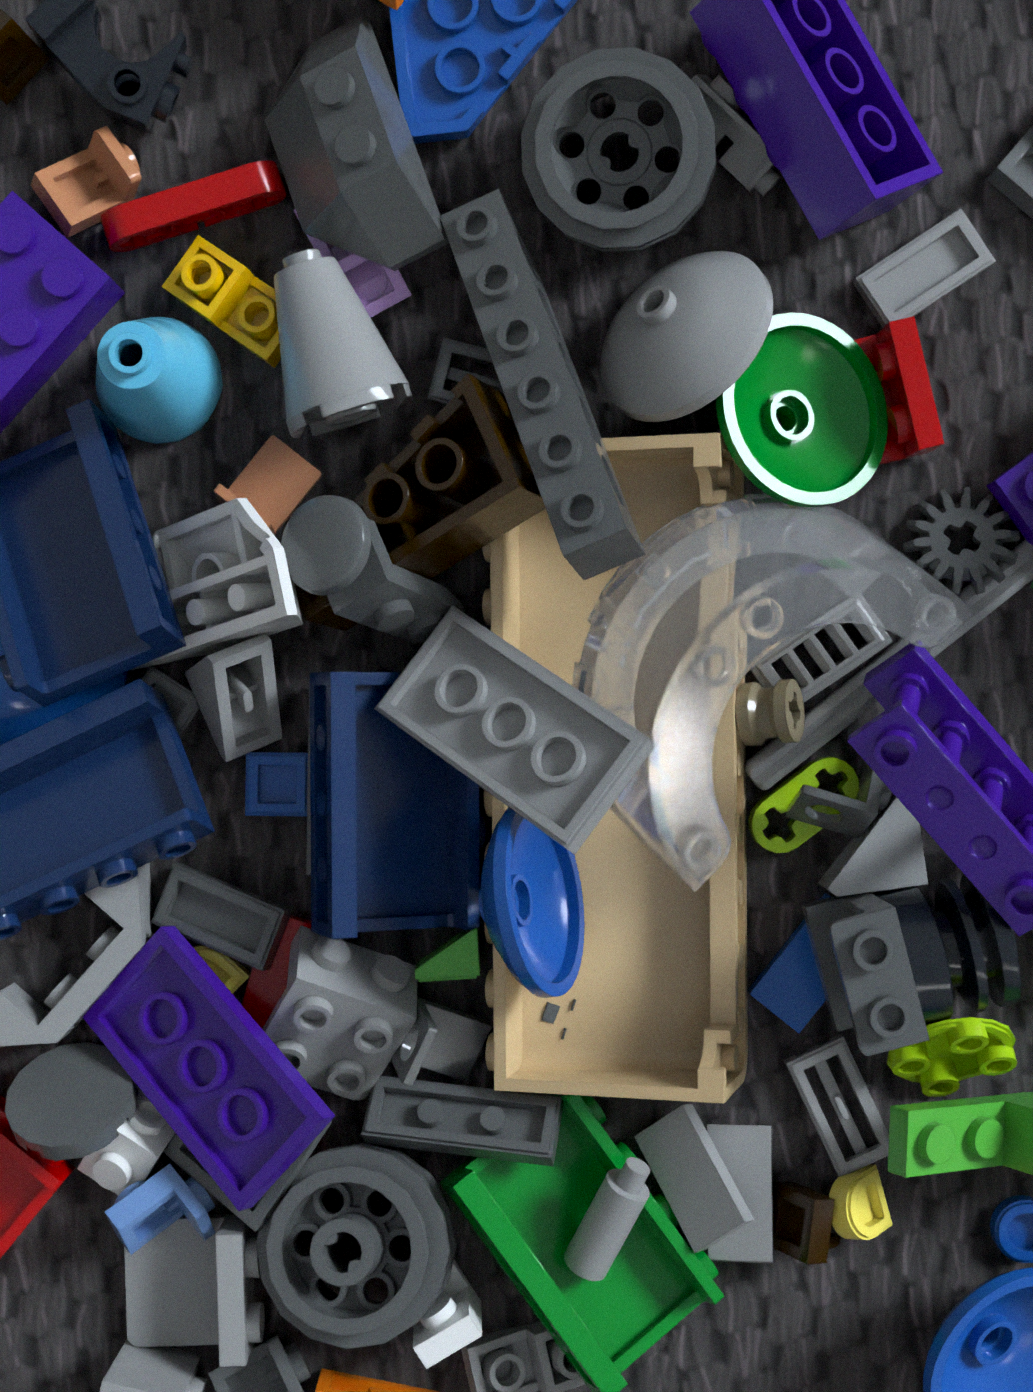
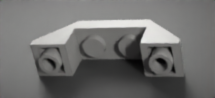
(28, 1023)

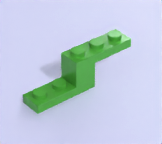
(961, 1135)

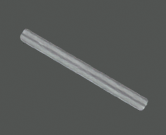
(853, 697)

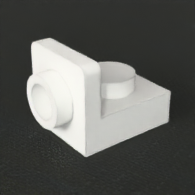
(451, 1321)

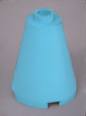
(157, 378)

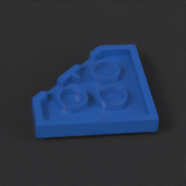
(463, 57)

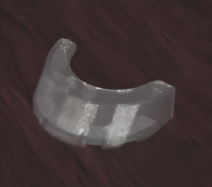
(700, 613)

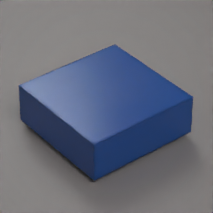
(276, 784)

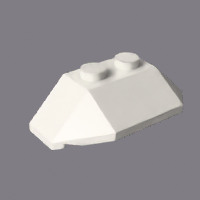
(225, 579)

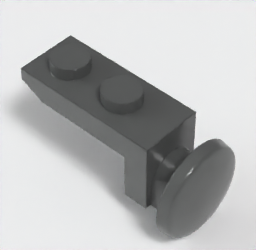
(342, 555)

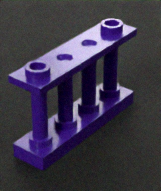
(954, 777)

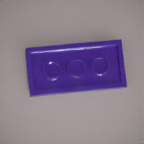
(208, 1067)

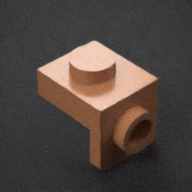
(88, 182)

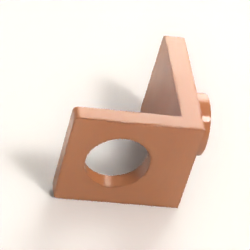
(273, 483)

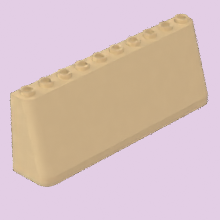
(659, 963)

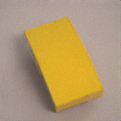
(228, 298)

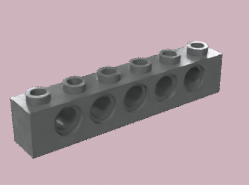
(541, 387)

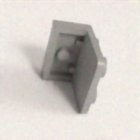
(342, 1013)
(196, 1290)

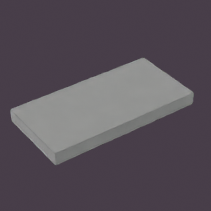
(515, 729)

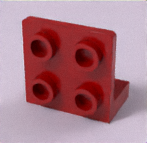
(907, 390)

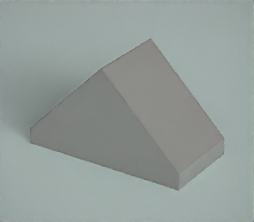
(239, 696)
(883, 856)

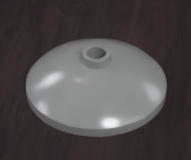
(685, 335)

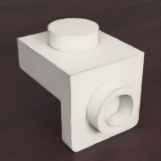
(133, 1152)

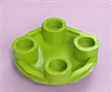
(954, 1053)

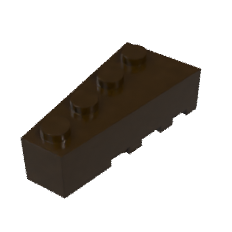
(446, 490)

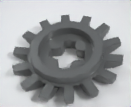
(968, 564)

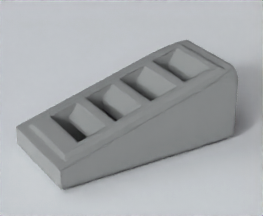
(875, 641)

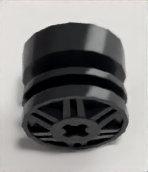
(958, 947)

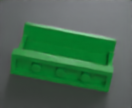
(530, 1217)

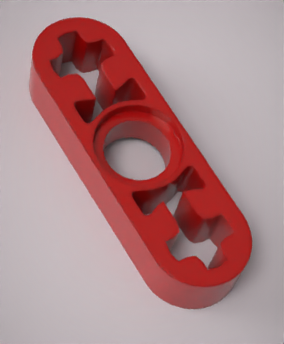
(183, 206)

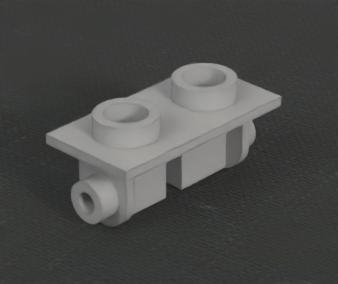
(748, 155)

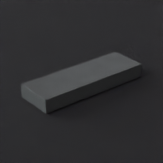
(464, 1121)

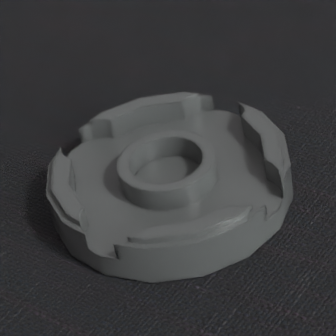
(70, 1101)

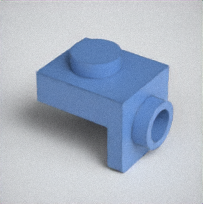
(155, 1204)

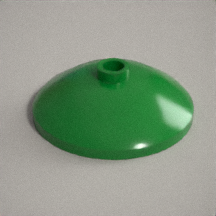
(827, 410)

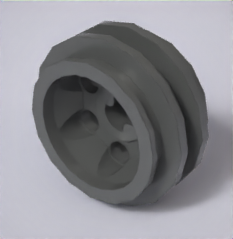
(565, 109)
(413, 1284)

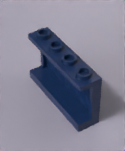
(77, 565)
(93, 803)
(388, 819)

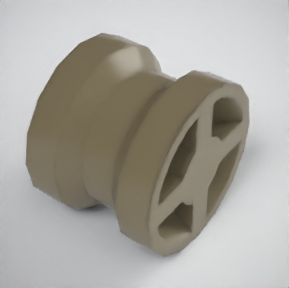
(770, 712)

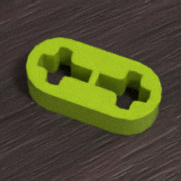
(783, 795)

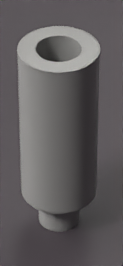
(608, 1220)

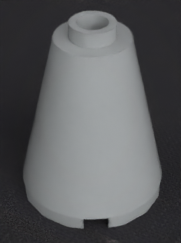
(330, 349)

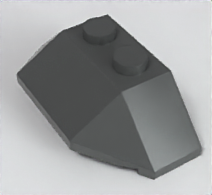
(353, 152)

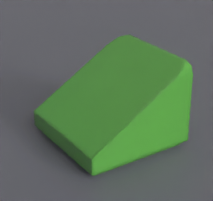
(452, 960)

